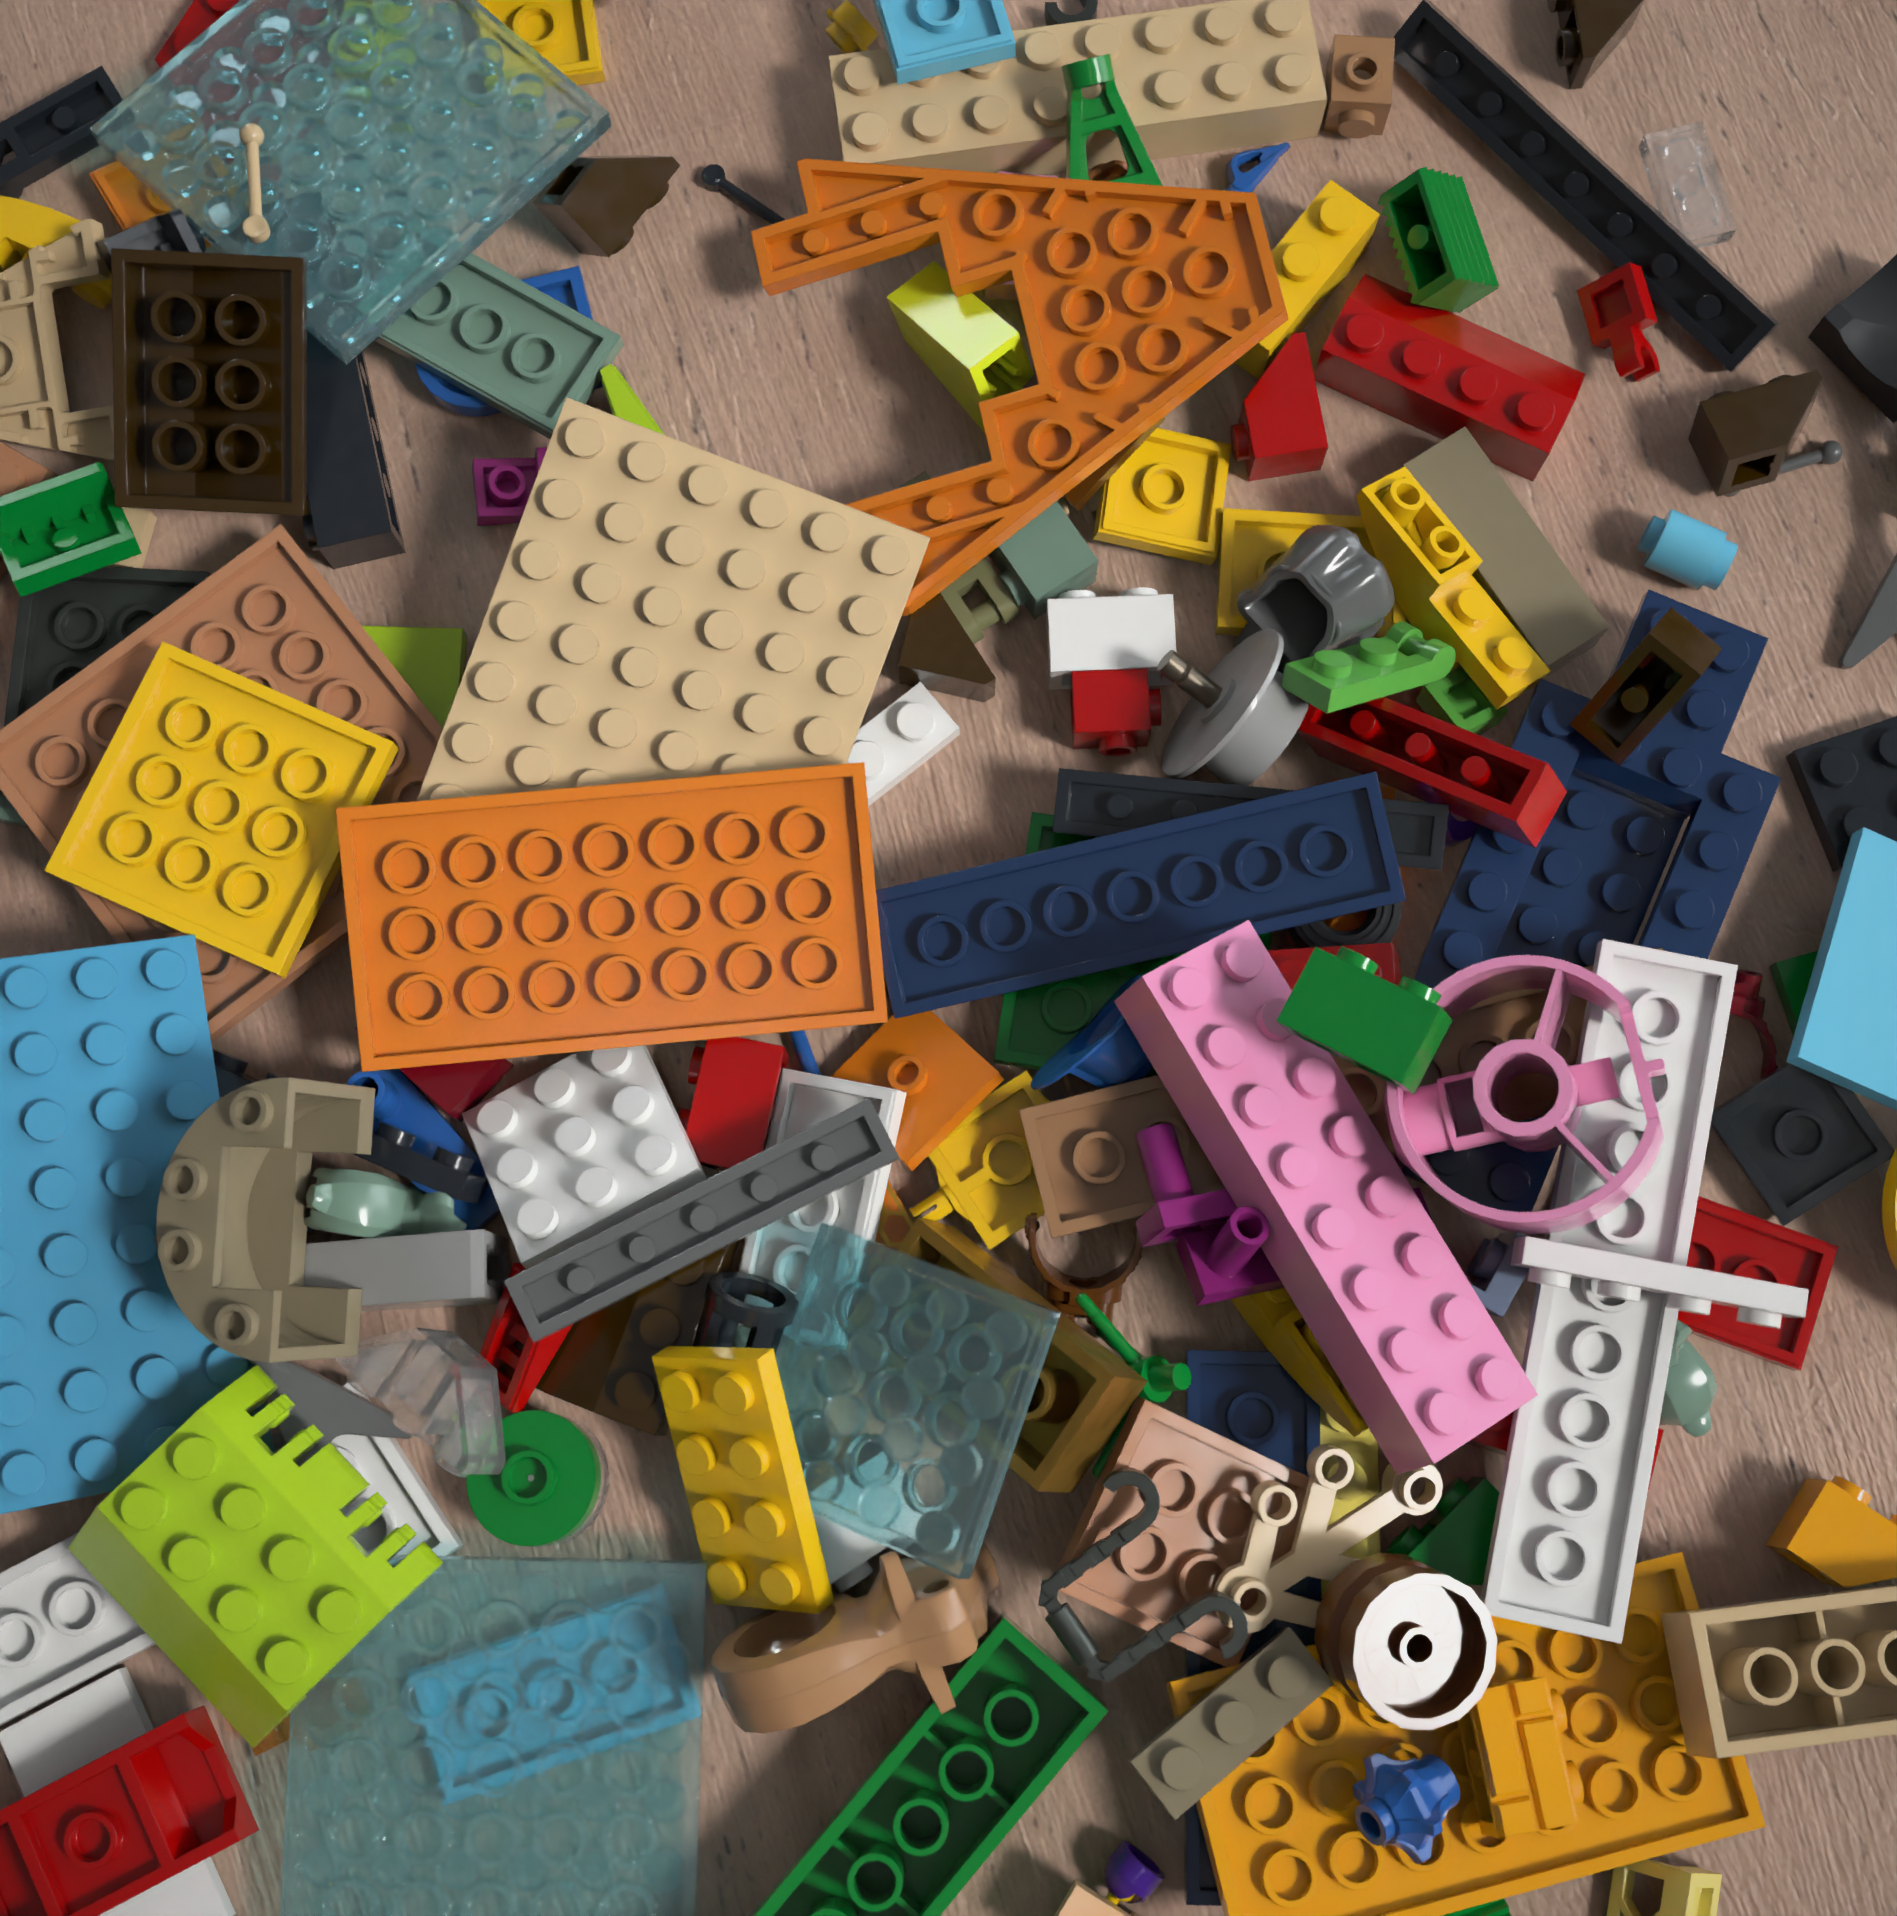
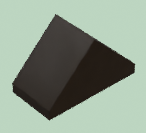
(943, 655)

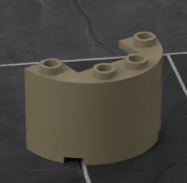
(237, 1213)

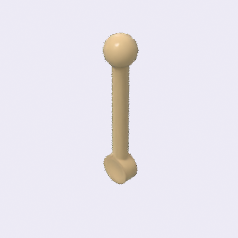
(255, 225)

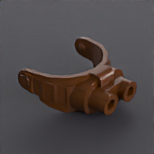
(1064, 1288)

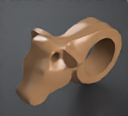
(803, 1665)

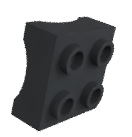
(1862, 338)

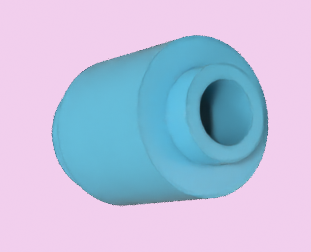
(1687, 550)

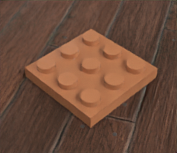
(1196, 1534)

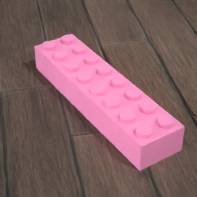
(1338, 1207)

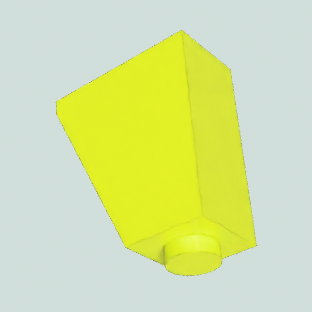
(960, 340)

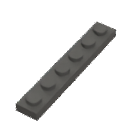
(701, 1220)

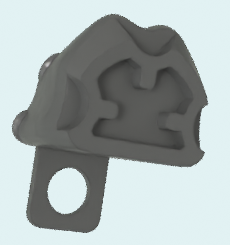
(1318, 595)

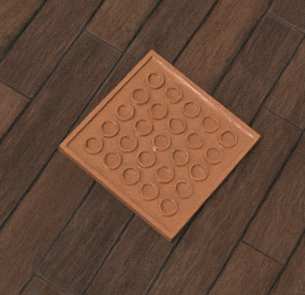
(269, 622)

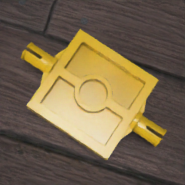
(988, 1167)

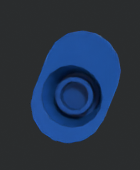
(1101, 1052)

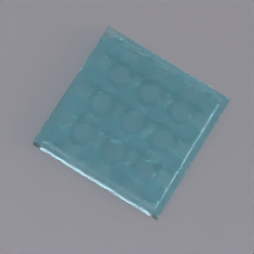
(907, 1394)

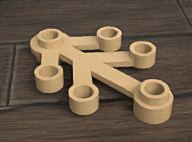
(1315, 1546)

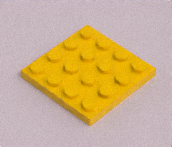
(220, 809)

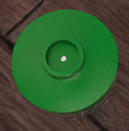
(549, 1484)

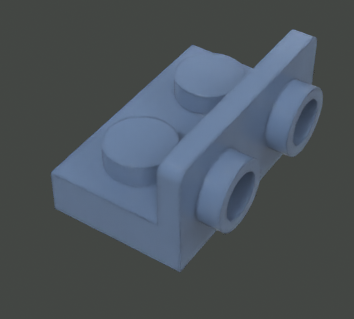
(1495, 1278)

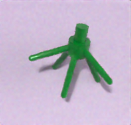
(1160, 1375)

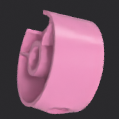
(1465, 1107)

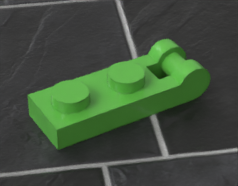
(1369, 669)

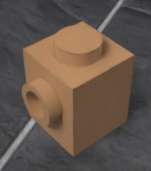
(1359, 85)

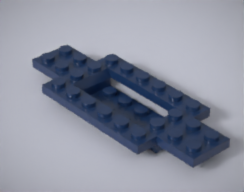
(1607, 856)

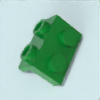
(63, 529)

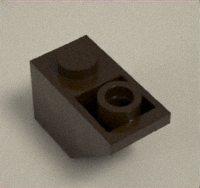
(1590, 33)
(603, 198)
(1750, 432)

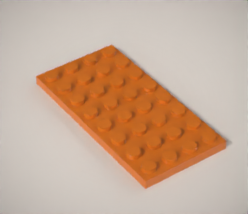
(611, 916)

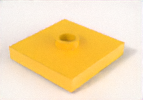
(1167, 497)

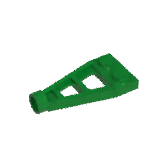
(1101, 113)

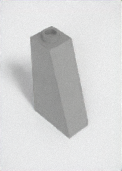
(414, 1269)

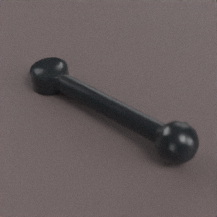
(715, 180)

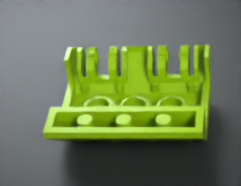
(248, 1557)

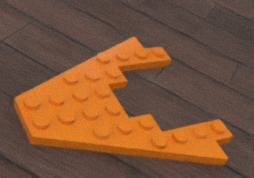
(1123, 305)

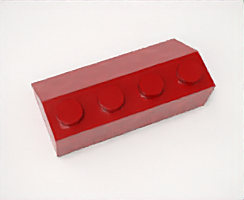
(1448, 376)

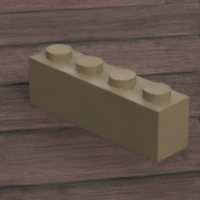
(1518, 562)

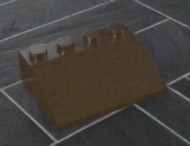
(209, 381)
(609, 1354)

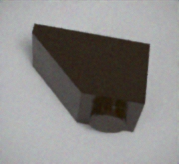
(1646, 686)

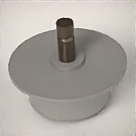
(1235, 715)

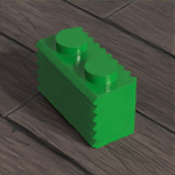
(1438, 240)

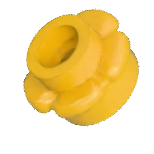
(849, 28)

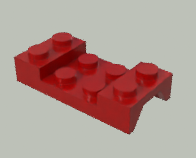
(122, 1823)

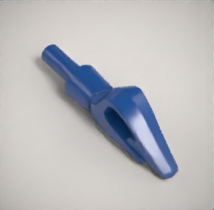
(1248, 181)

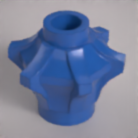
(1405, 1802)

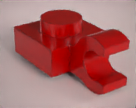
(1615, 315)

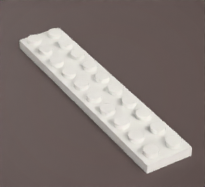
(1600, 1362)

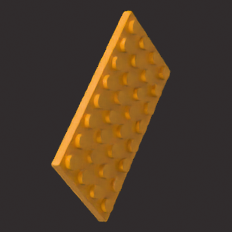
(1286, 1816)

